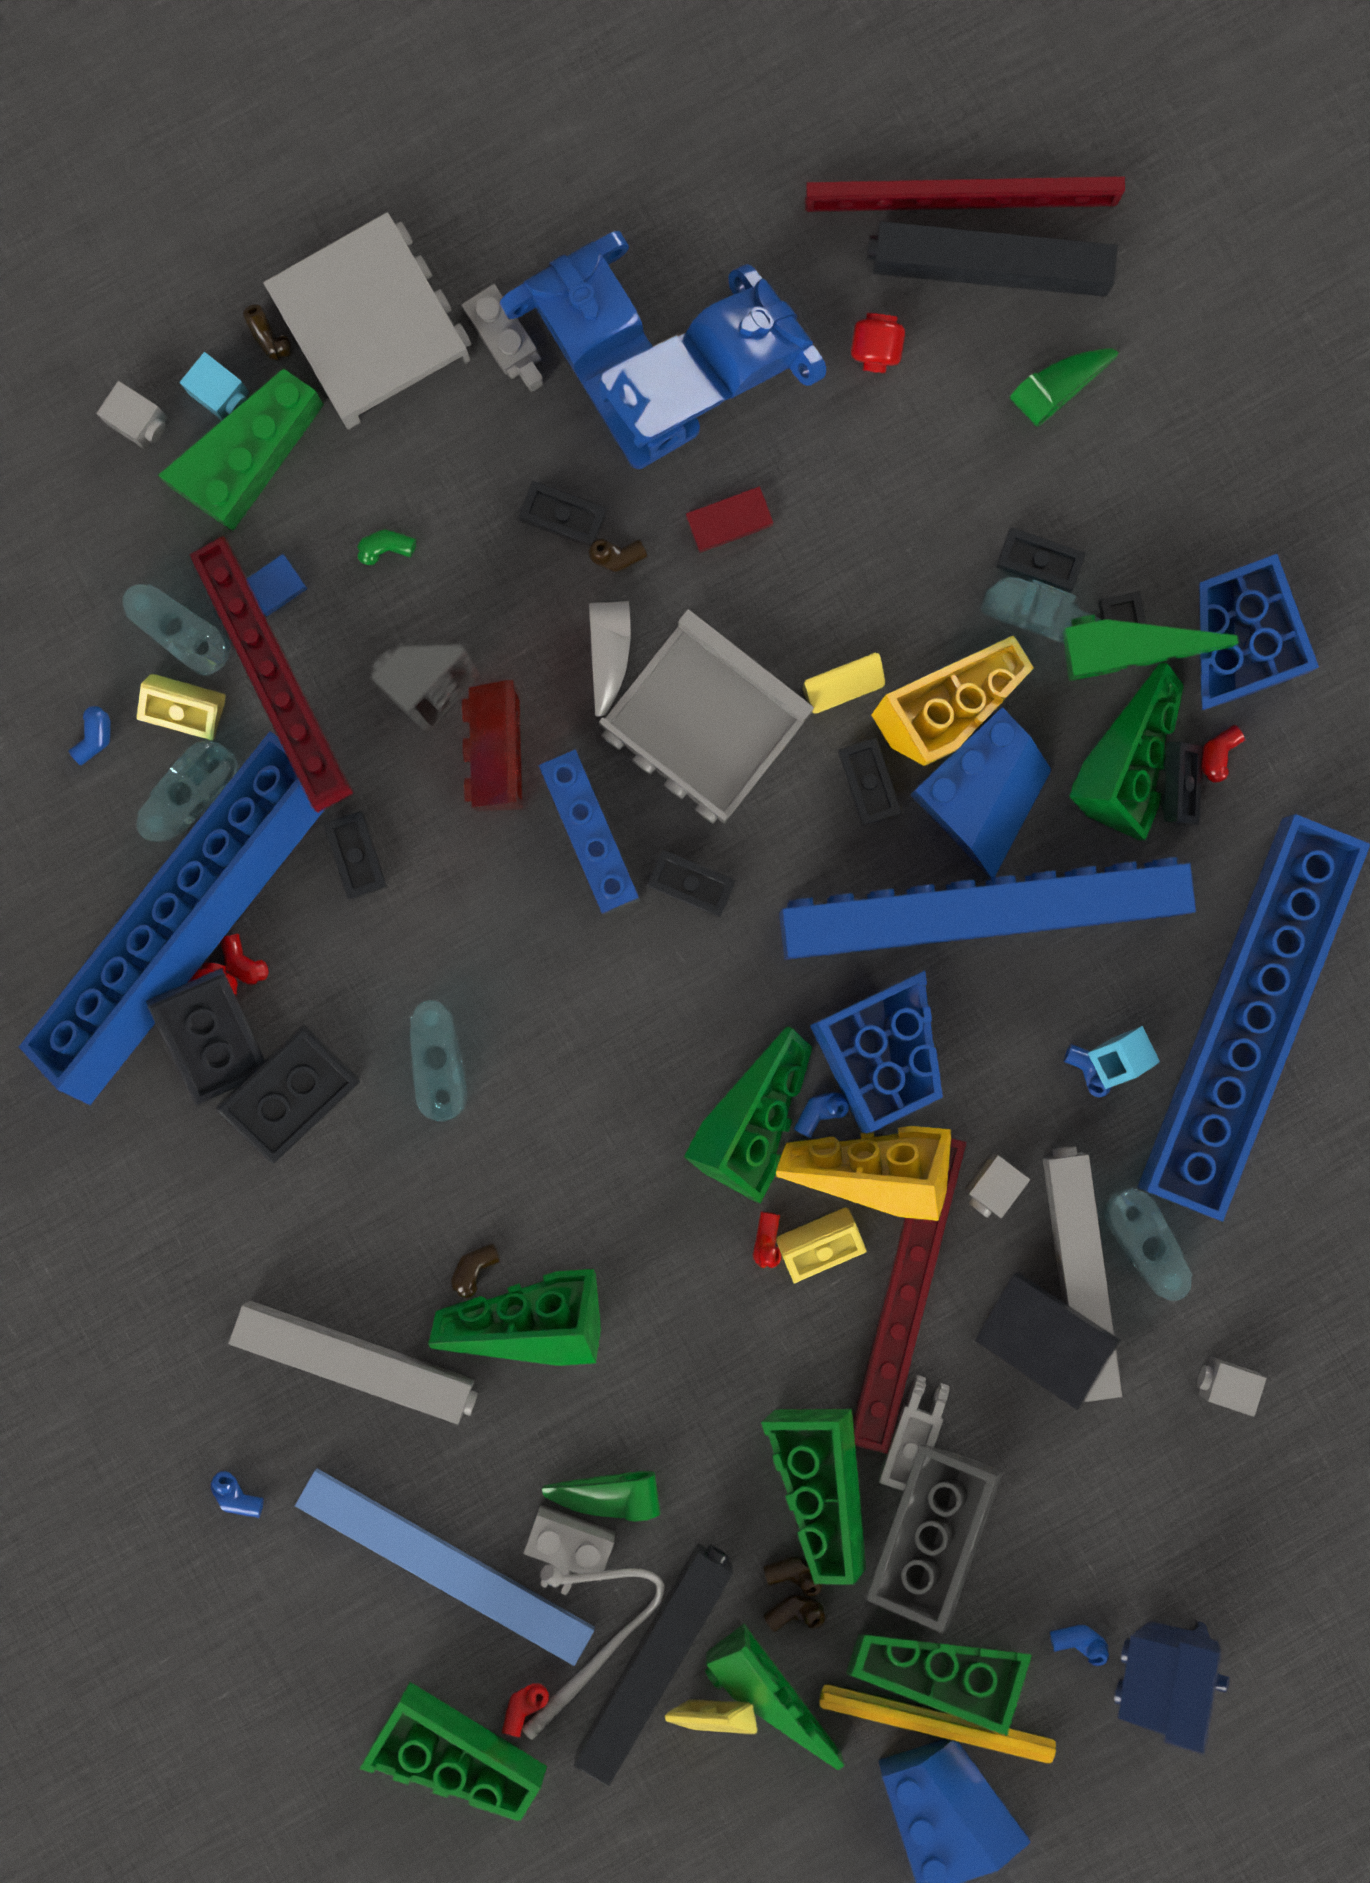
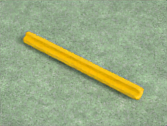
(935, 1723)

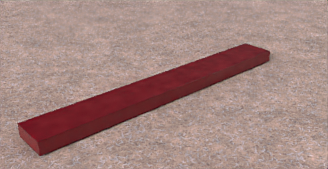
(964, 194)
(271, 675)
(901, 1320)

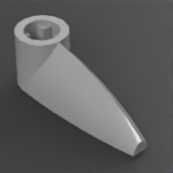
(609, 650)

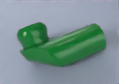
(383, 541)

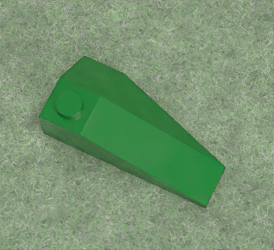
(1112, 645)
(1124, 767)
(743, 1132)
(539, 1323)
(753, 1678)

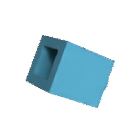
(214, 386)
(1124, 1057)

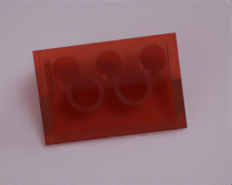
(493, 747)

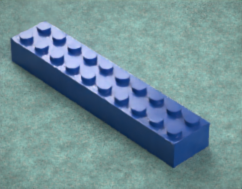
(987, 911)
(173, 924)
(1253, 1016)

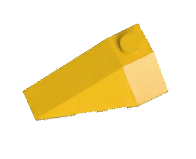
(950, 704)
(888, 1173)

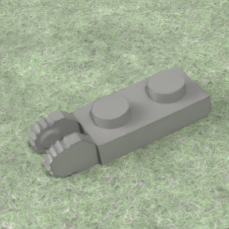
(911, 1431)

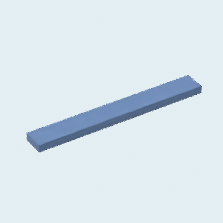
(445, 1566)

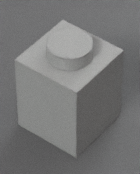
(133, 415)
(995, 1187)
(1231, 1386)

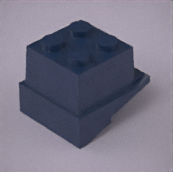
(1171, 1682)

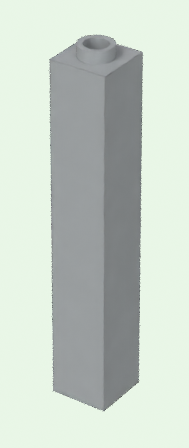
(1080, 1250)
(353, 1362)

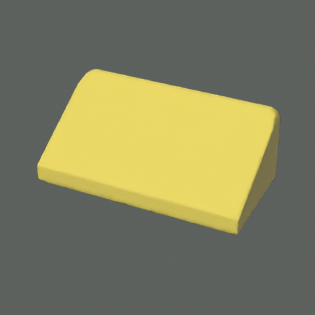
(844, 683)
(180, 706)
(820, 1244)
(714, 1716)

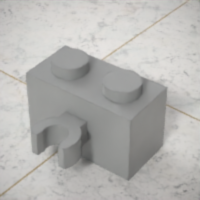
(569, 1543)

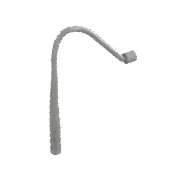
(576, 1683)

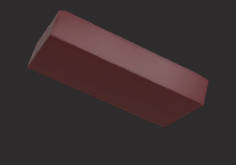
(729, 519)

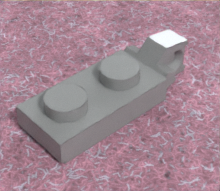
(504, 337)

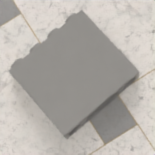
(367, 317)
(705, 718)

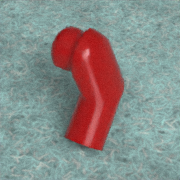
(1216, 753)
(240, 965)
(765, 1252)
(521, 1704)

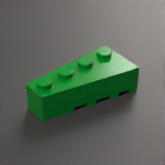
(244, 451)
(822, 1485)
(955, 1679)
(454, 1756)

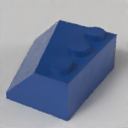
(1269, 629)
(986, 790)
(883, 1053)
(949, 1814)

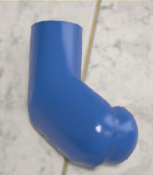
(96, 735)
(1079, 1058)
(821, 1108)
(231, 1497)
(1084, 1640)

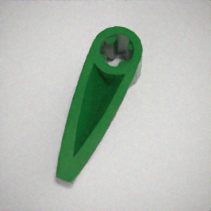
(1054, 386)
(615, 1495)

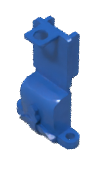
(595, 331)
(717, 359)

